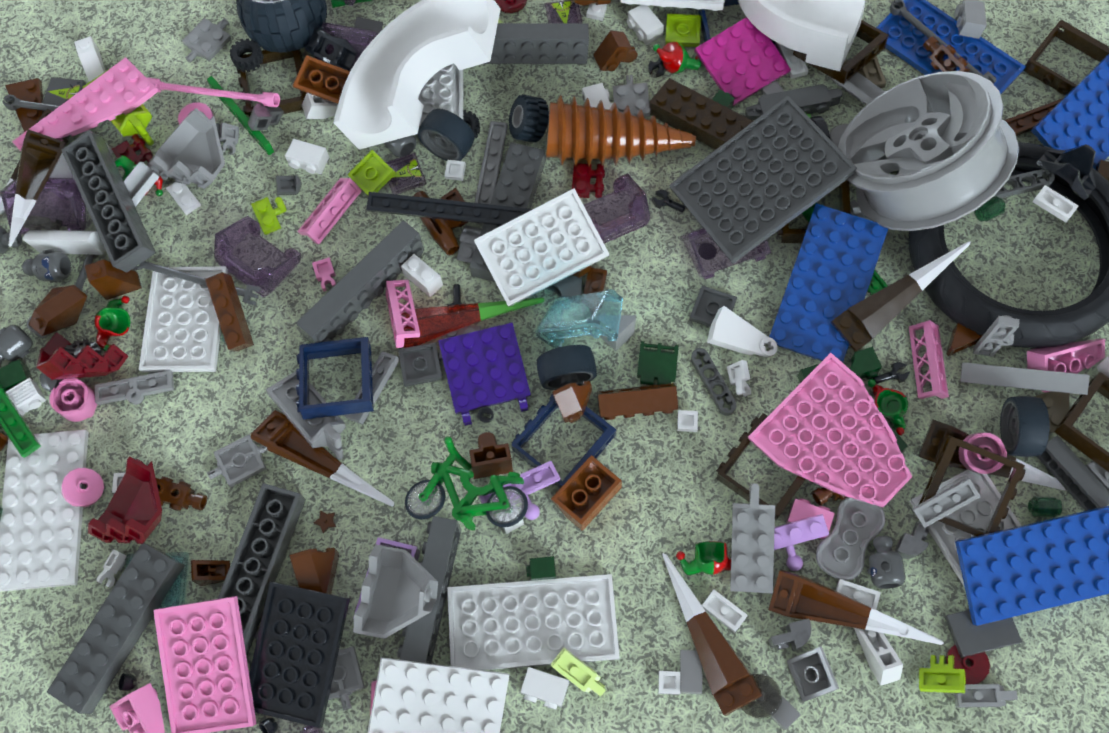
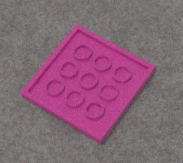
(742, 60)

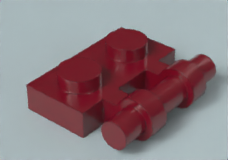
(129, 150)
(582, 178)

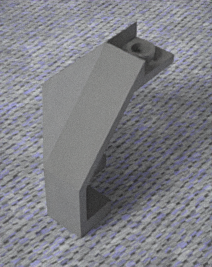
(191, 152)
(393, 593)

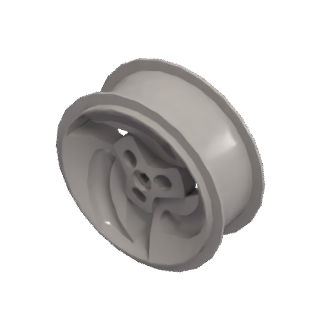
(944, 141)

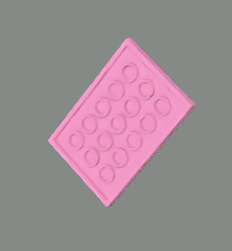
(205, 666)

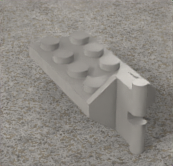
(316, 431)
(752, 545)

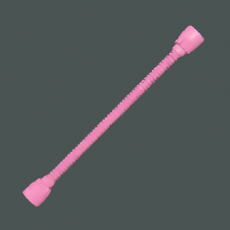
(266, 98)

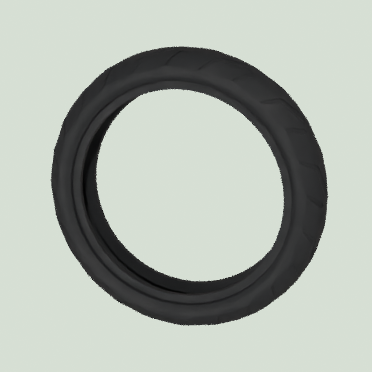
(1036, 329)

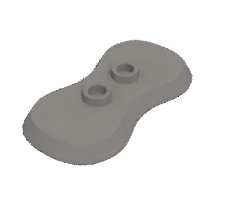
(844, 548)

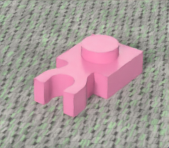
(324, 271)

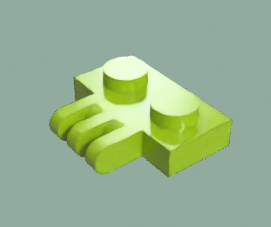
(942, 676)

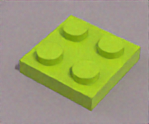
(683, 29)
(371, 173)

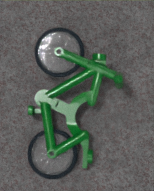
(503, 508)

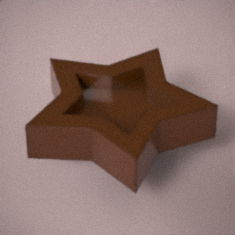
(325, 521)

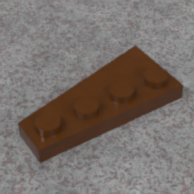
(27, 91)

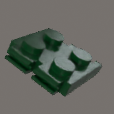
(657, 364)

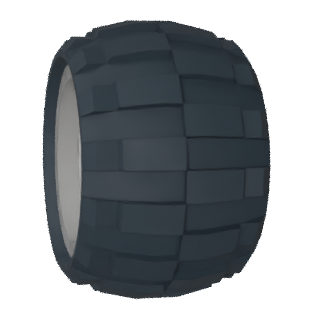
(281, 23)

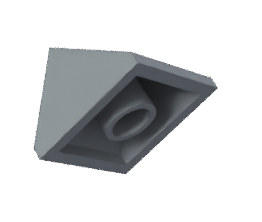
(626, 331)
(812, 674)

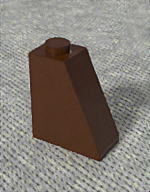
(111, 281)
(58, 310)
(315, 569)

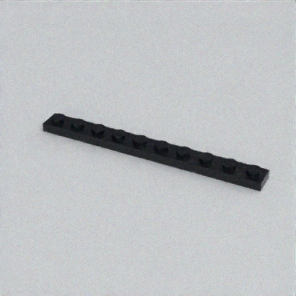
(443, 209)

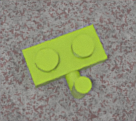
(267, 215)

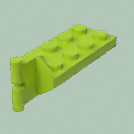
(133, 122)

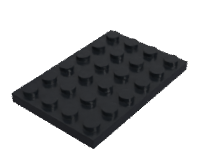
(297, 653)

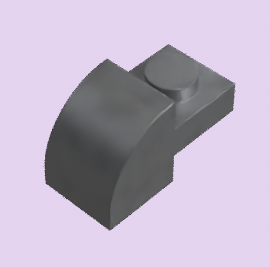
(264, 116)
(467, 243)
(912, 545)
(797, 634)

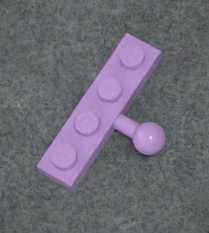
(533, 481)
(798, 532)

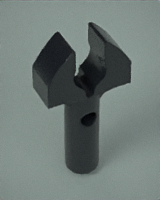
(653, 65)
(666, 201)
(456, 295)
(893, 374)

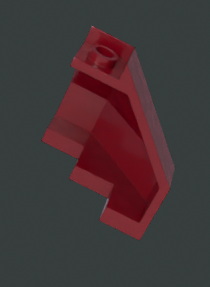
(59, 364)
(133, 508)

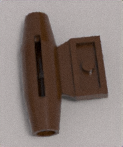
(441, 229)

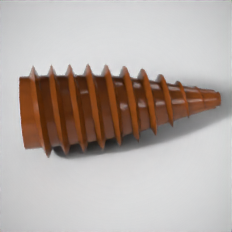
(605, 134)

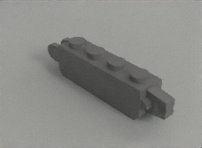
(810, 99)

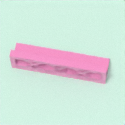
(330, 210)
(396, 309)
(935, 360)

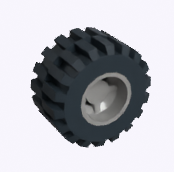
(528, 118)

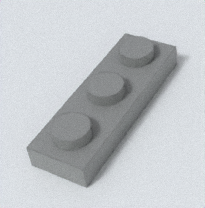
(946, 502)

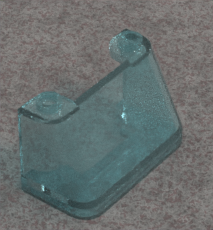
(581, 316)

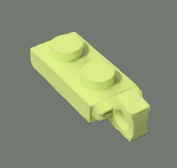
(577, 672)

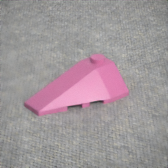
(1067, 357)
(139, 711)

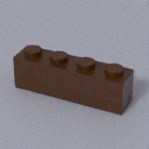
(229, 312)
(637, 400)

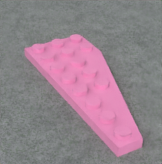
(111, 94)

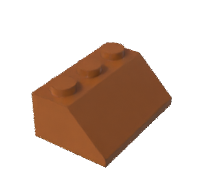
(321, 79)
(587, 492)

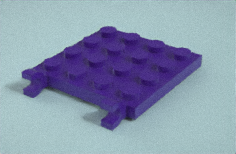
(484, 369)

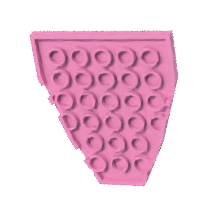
(835, 436)

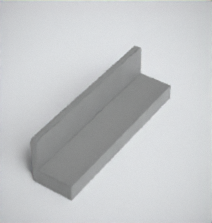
(861, 88)
(140, 181)

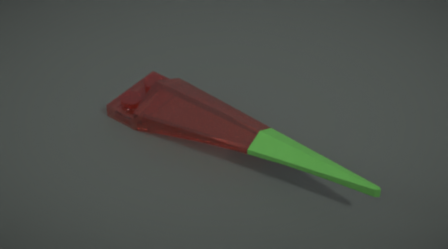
(444, 319)

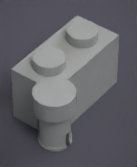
(971, 18)

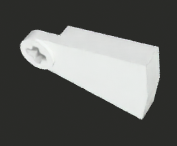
(736, 334)

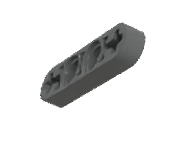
(1019, 187)
(716, 380)

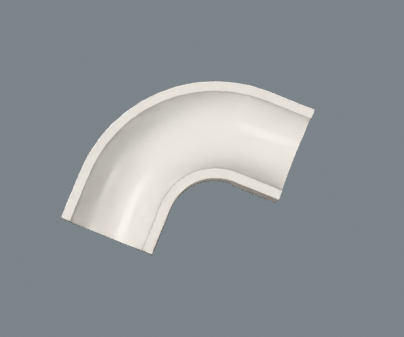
(809, 26)
(386, 80)

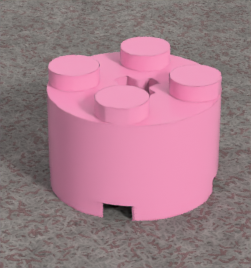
(73, 400)
(978, 463)

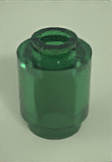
(990, 209)
(1045, 506)

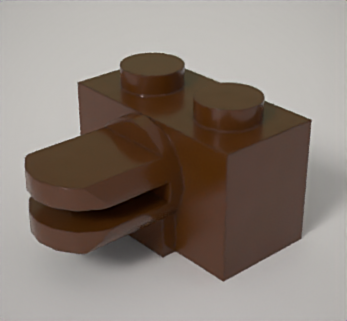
(614, 50)
(489, 457)

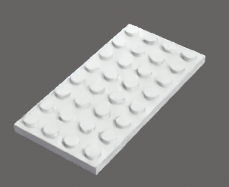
(37, 525)
(532, 622)

